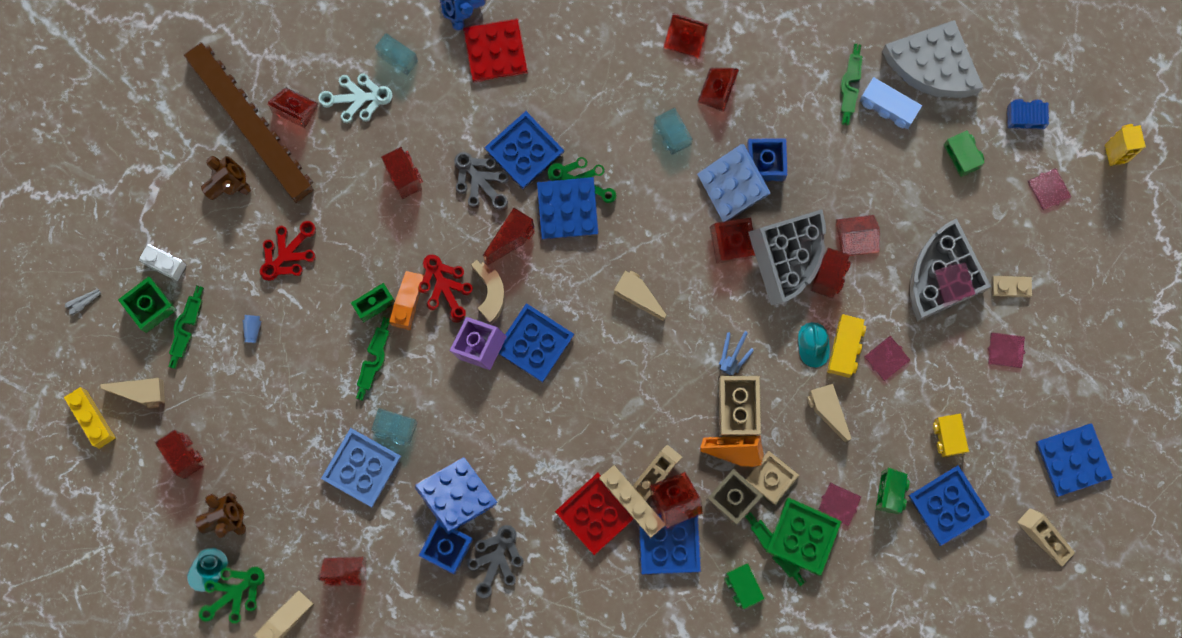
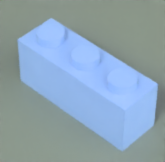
(890, 103)

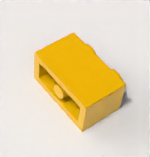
(950, 435)

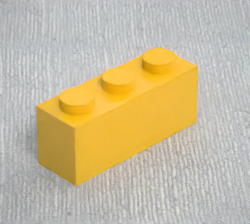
(1125, 145)
(846, 346)
(89, 417)

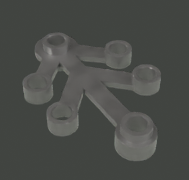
(479, 178)
(497, 557)

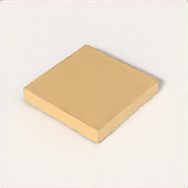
(772, 478)

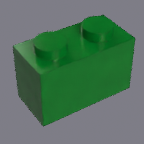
(964, 153)
(373, 302)
(744, 586)

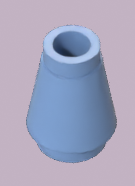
(251, 327)

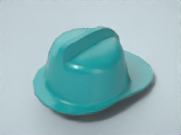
(813, 344)
(206, 567)

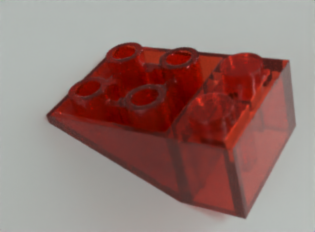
(343, 569)

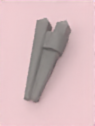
(80, 302)

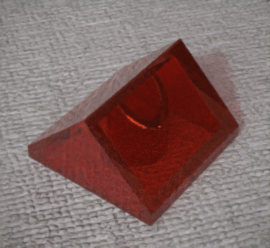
(686, 35)
(718, 87)
(293, 107)
(858, 235)

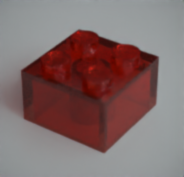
(400, 170)
(732, 240)
(830, 274)
(179, 454)
(676, 499)

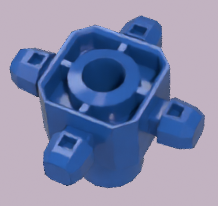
(459, 10)

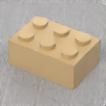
(739, 406)

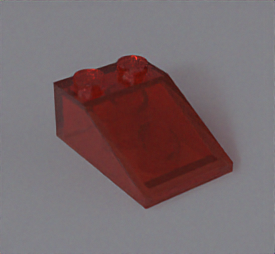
(511, 235)

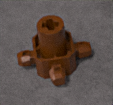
(225, 177)
(223, 516)

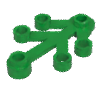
(591, 173)
(233, 592)

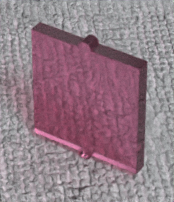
(1049, 189)
(954, 282)
(1006, 350)
(887, 358)
(839, 503)

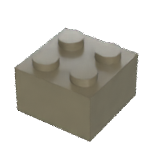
(734, 497)

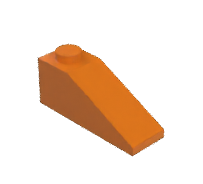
(406, 301)
(735, 449)

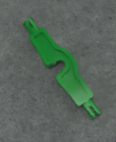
(850, 93)
(182, 337)
(370, 368)
(764, 535)

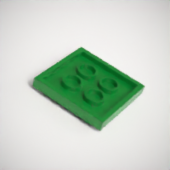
(803, 536)

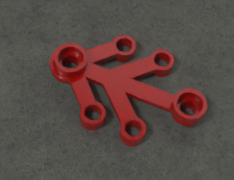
(286, 253)
(444, 284)

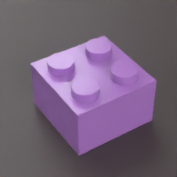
(478, 343)

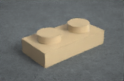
(1011, 286)

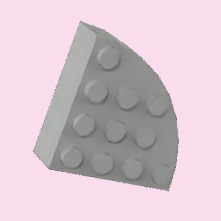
(935, 62)
(942, 249)
(789, 254)

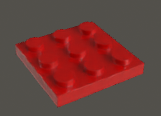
(495, 50)
(594, 514)

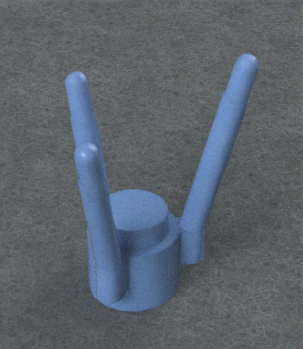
(730, 364)

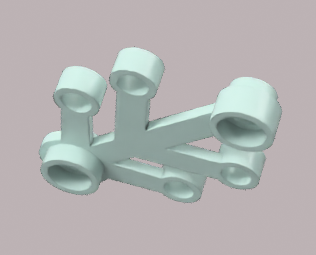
(359, 97)

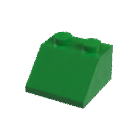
(892, 491)

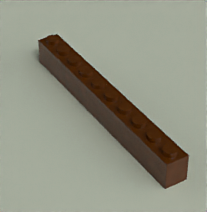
(249, 123)

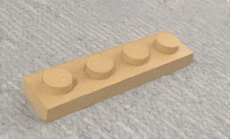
(632, 501)

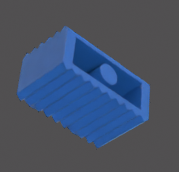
(1028, 114)

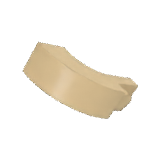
(495, 297)

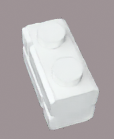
(162, 262)

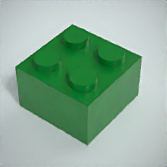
(147, 304)

